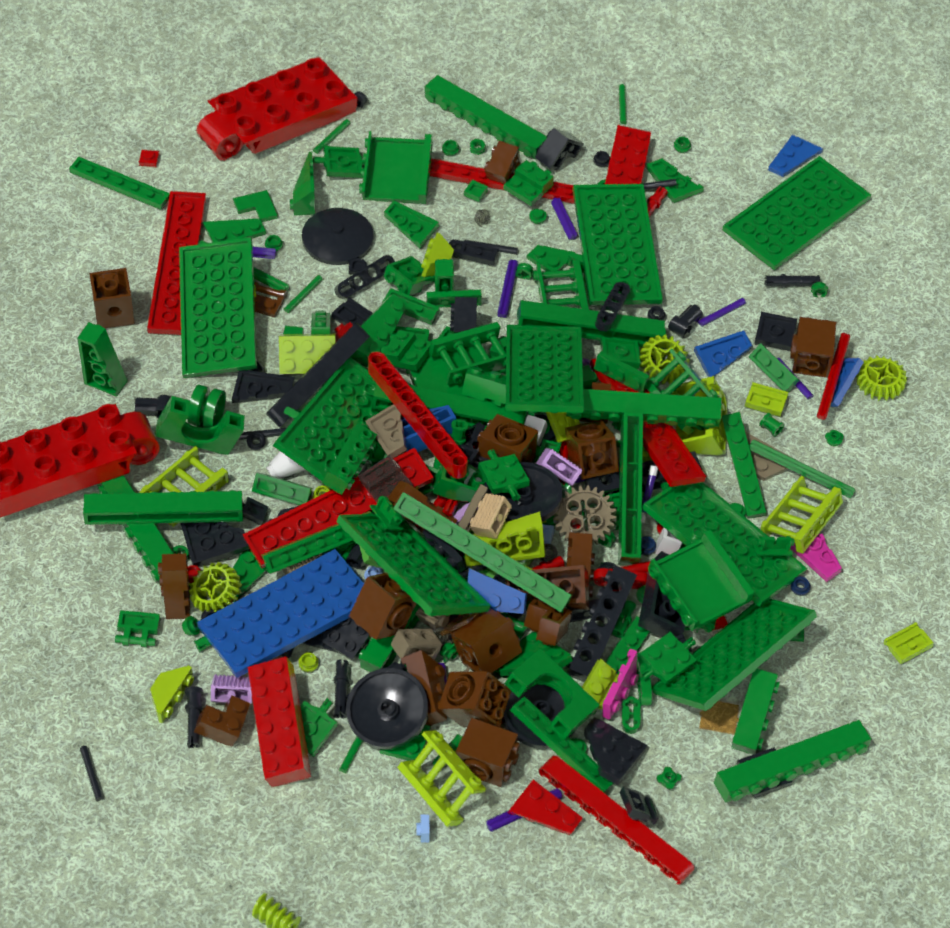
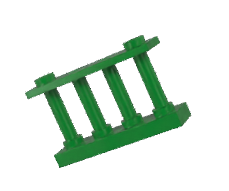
(576, 286)
(465, 339)
(680, 358)

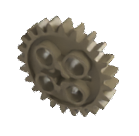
(602, 513)

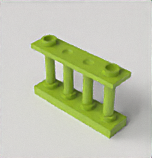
(214, 483)
(811, 526)
(425, 785)

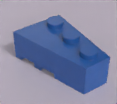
(443, 415)

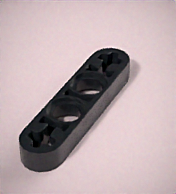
(365, 277)
(612, 306)

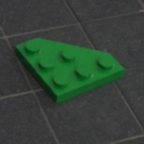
(529, 646)

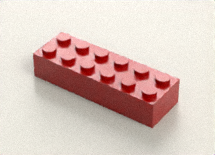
(279, 722)

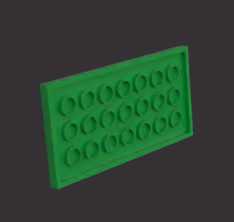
(796, 212)
(617, 242)
(217, 308)
(544, 369)
(329, 419)
(696, 508)
(414, 566)
(736, 653)

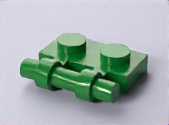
(137, 622)

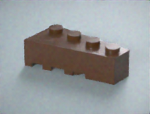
(570, 578)

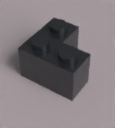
(557, 147)
(463, 314)

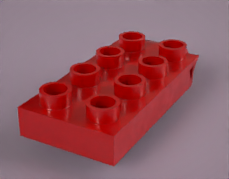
(275, 109)
(72, 456)

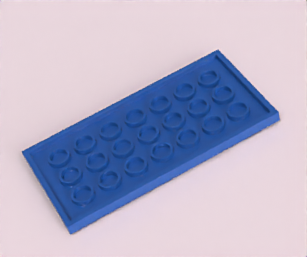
(283, 613)

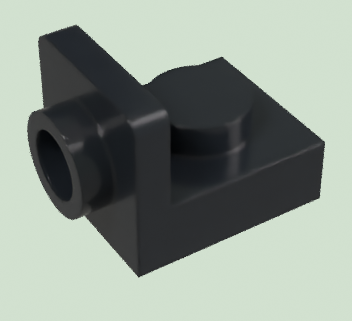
(254, 510)

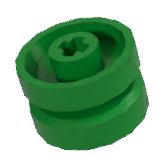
(206, 406)

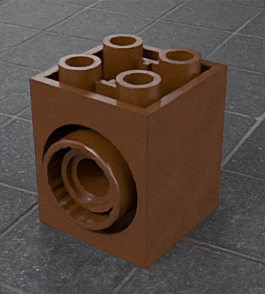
(112, 298)
(813, 347)
(508, 438)
(592, 449)
(382, 607)
(486, 641)
(474, 696)
(489, 751)

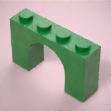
(218, 439)
(543, 670)

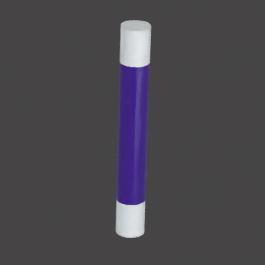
(648, 489)

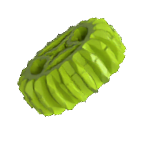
(653, 348)
(888, 386)
(209, 584)

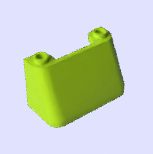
(705, 441)

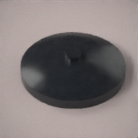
(337, 236)
(541, 495)
(543, 698)
(387, 708)

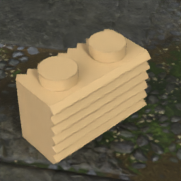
(490, 516)

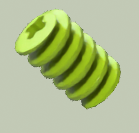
(271, 915)

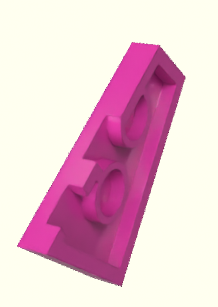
(820, 558)
(620, 690)

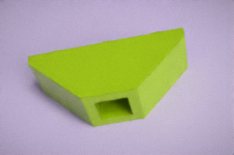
(437, 249)
(169, 689)

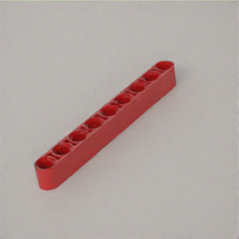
(417, 415)
(615, 817)

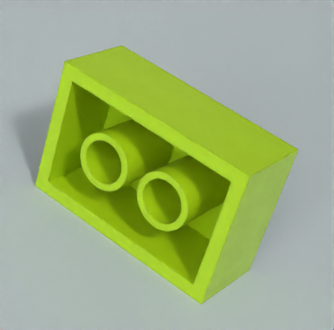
(302, 351)

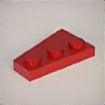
(546, 809)

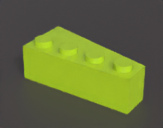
(517, 539)

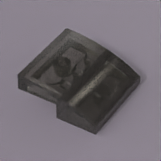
(382, 478)

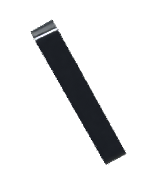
(318, 374)

